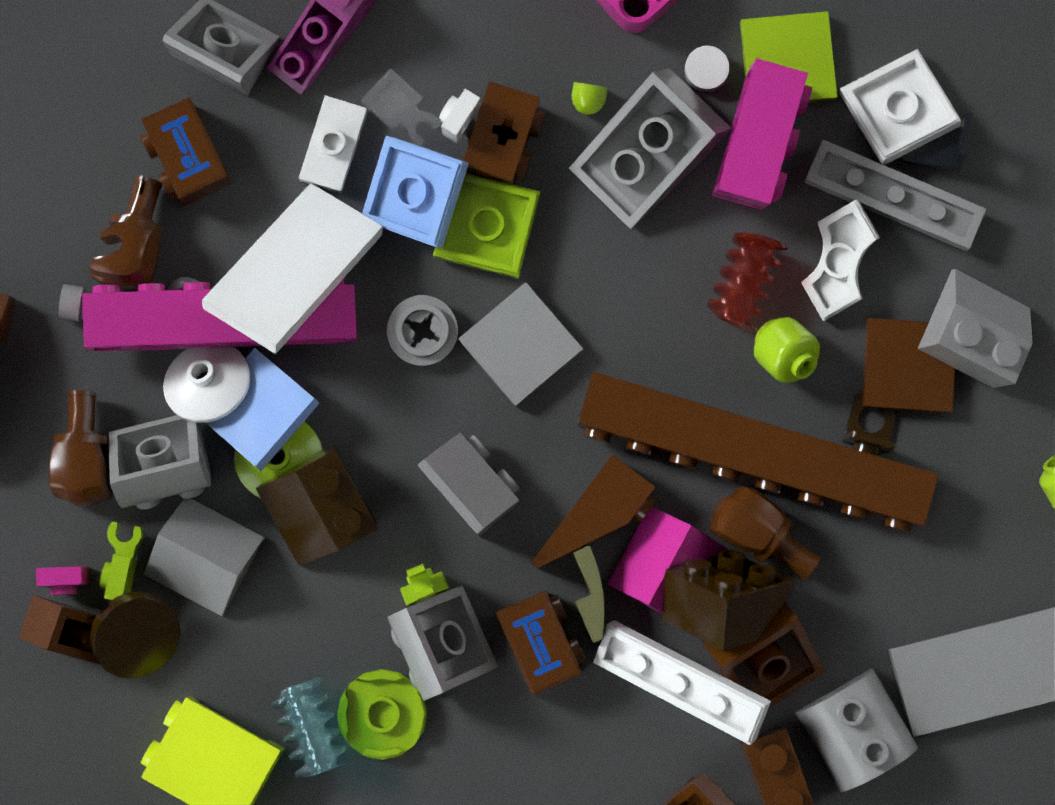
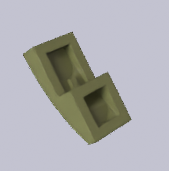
(592, 606)

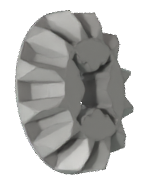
(416, 310)

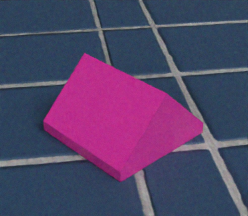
(656, 546)

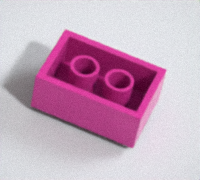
(762, 135)

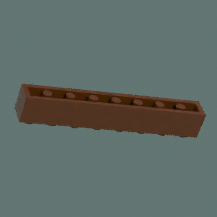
(757, 451)

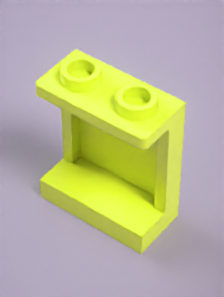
(209, 758)

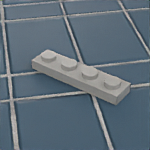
(895, 195)

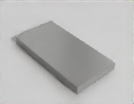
(977, 672)

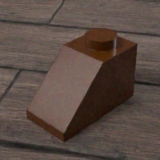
(59, 628)

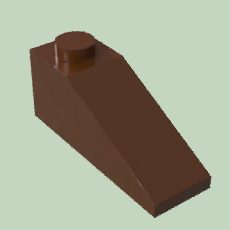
(604, 507)

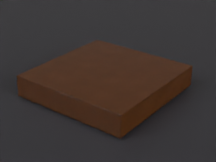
(901, 374)

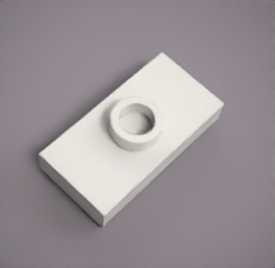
(333, 144)

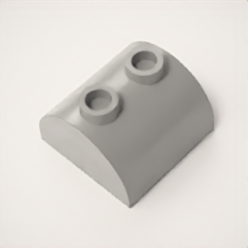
(158, 462)
(442, 642)
(857, 731)

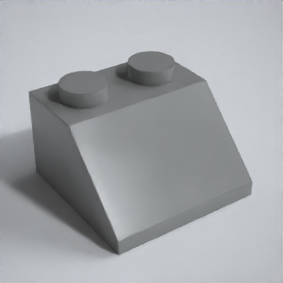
(979, 331)
(470, 483)

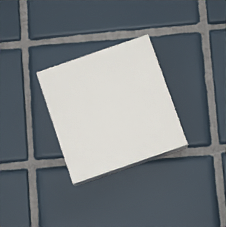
(900, 107)

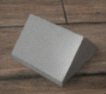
(221, 44)
(203, 555)

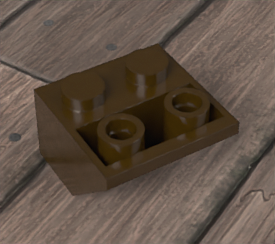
(724, 598)

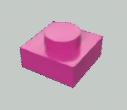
(62, 579)

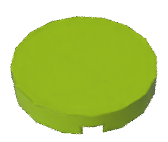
(381, 714)

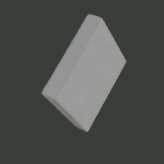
(520, 344)

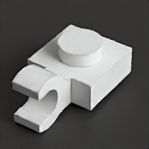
(459, 116)

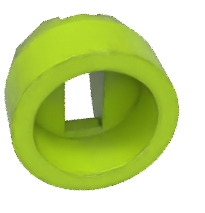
(588, 98)

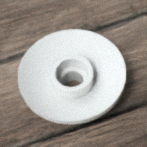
(213, 395)

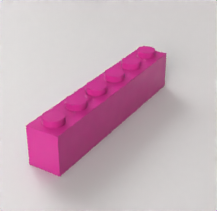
(177, 320)

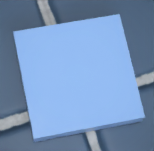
(415, 191)
(268, 413)

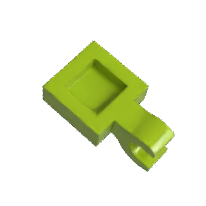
(119, 574)
(423, 585)

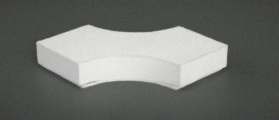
(845, 240)

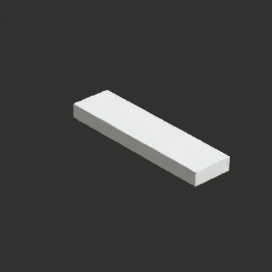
(682, 682)

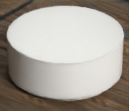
(706, 68)

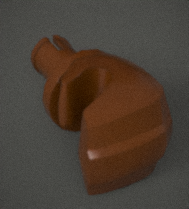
(140, 238)
(76, 456)
(762, 528)

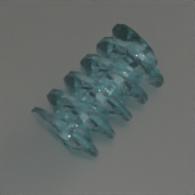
(309, 728)

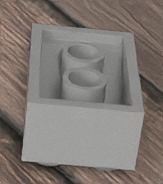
(649, 146)

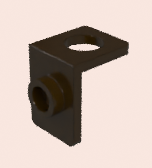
(869, 442)

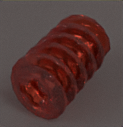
(745, 279)

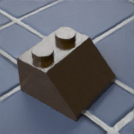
(317, 507)

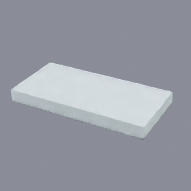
(292, 268)

